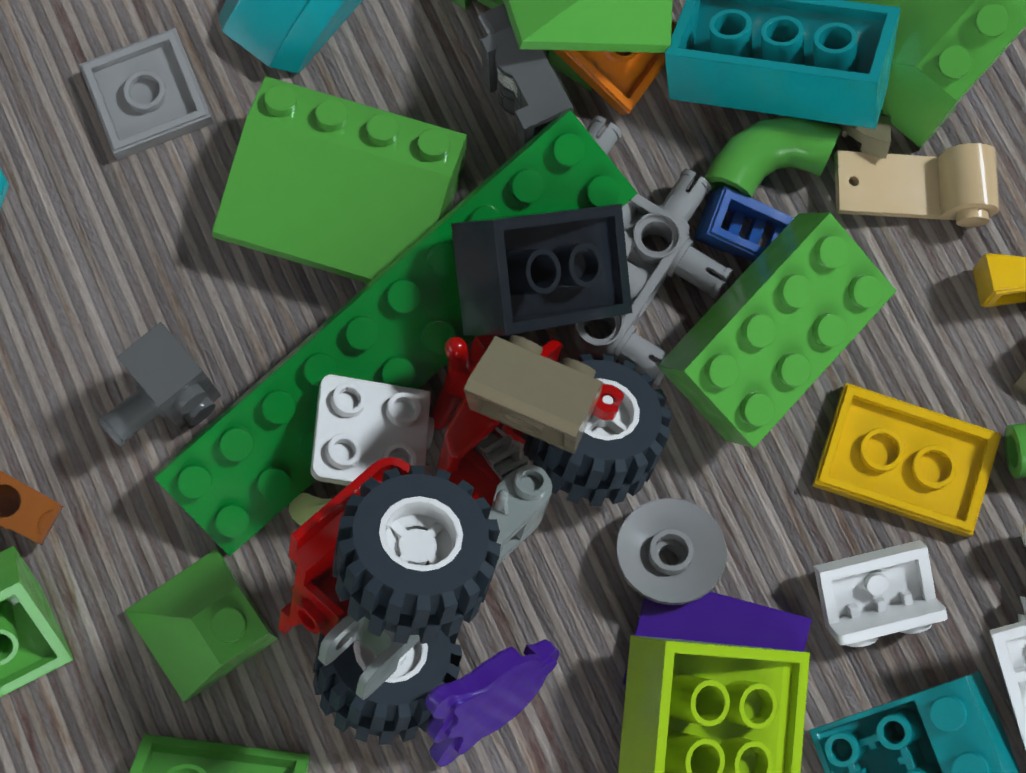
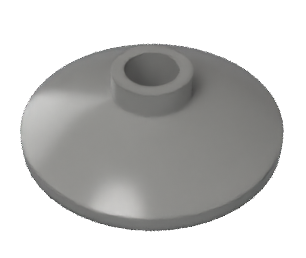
(677, 528)

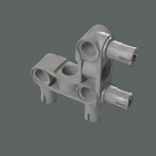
(649, 268)

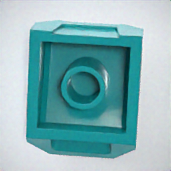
(284, 31)

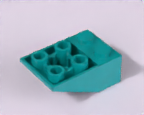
(929, 731)

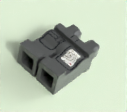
(521, 77)

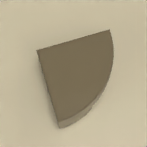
(874, 141)

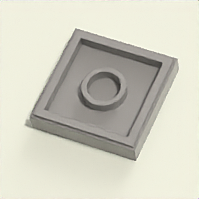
(146, 94)

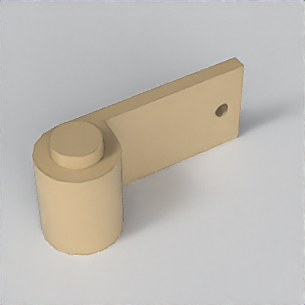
(953, 186)

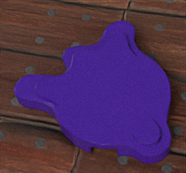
(485, 698)

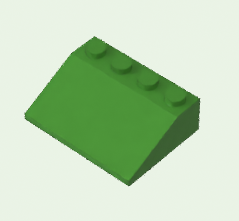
(336, 181)

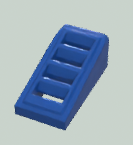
(740, 206)

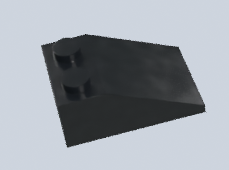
(541, 270)

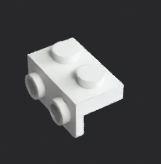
(879, 594)

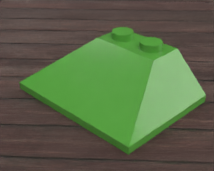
(592, 25)
(941, 55)

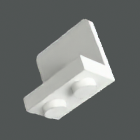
(365, 423)

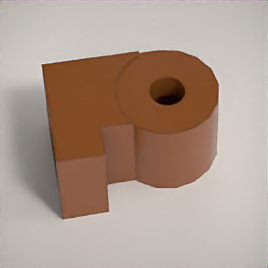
(26, 509)

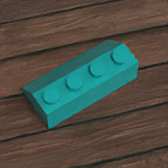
(785, 57)

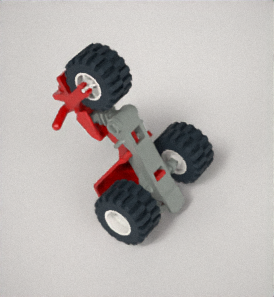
(413, 553)

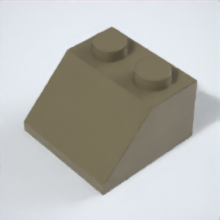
(534, 391)

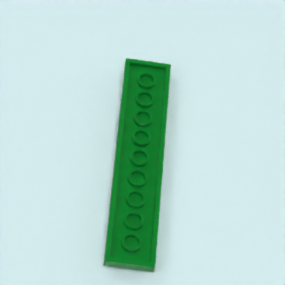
(388, 333)

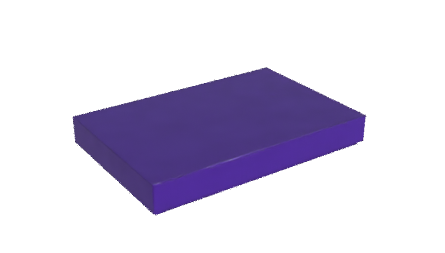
(723, 621)

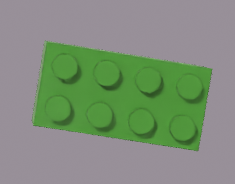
(777, 328)

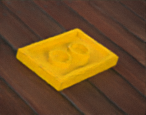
(907, 460)

